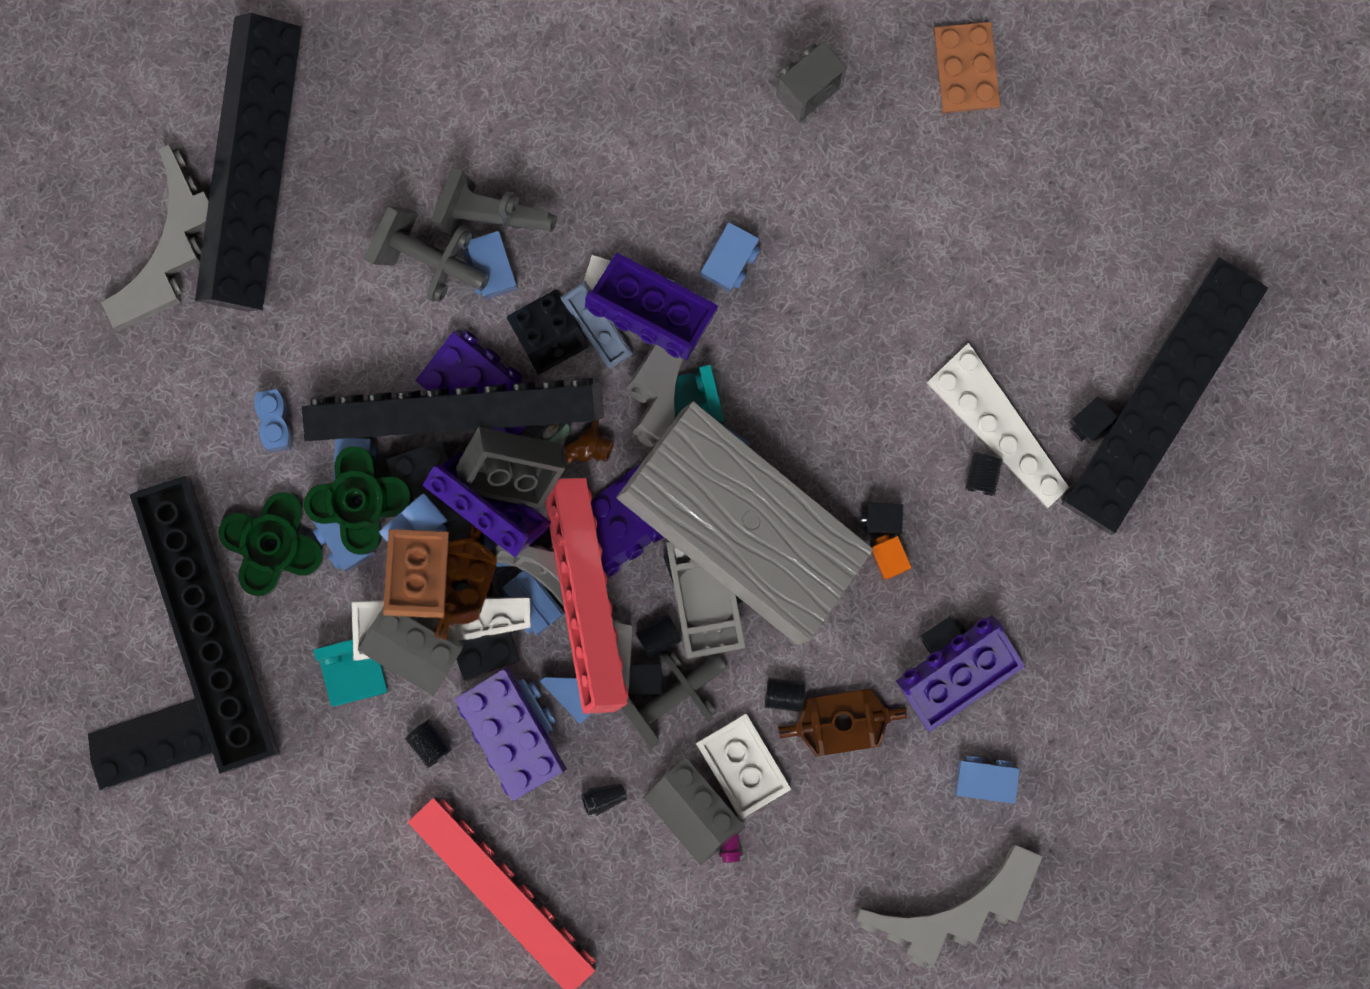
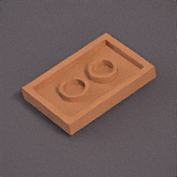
(966, 67)
(416, 573)

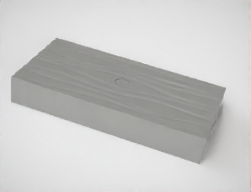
(745, 523)

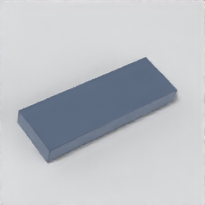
(599, 330)

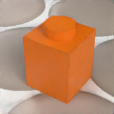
(890, 557)

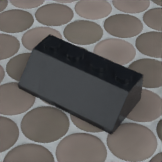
(148, 745)

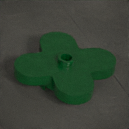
(336, 501)
(249, 536)

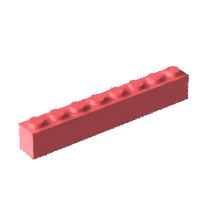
(585, 597)
(501, 895)

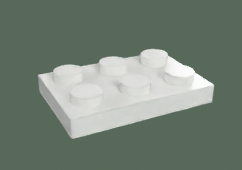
(743, 766)

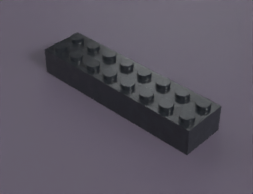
(482, 653)

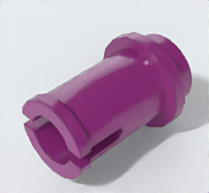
(730, 851)

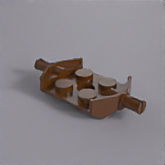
(475, 566)
(818, 726)

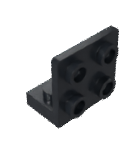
(547, 332)

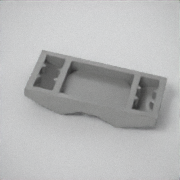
(705, 608)

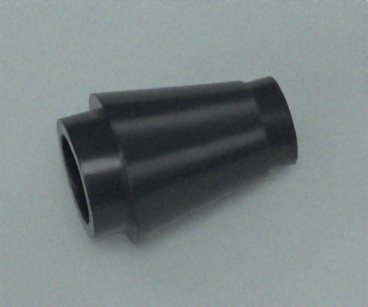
(602, 798)

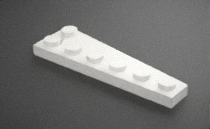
(986, 410)
(496, 617)

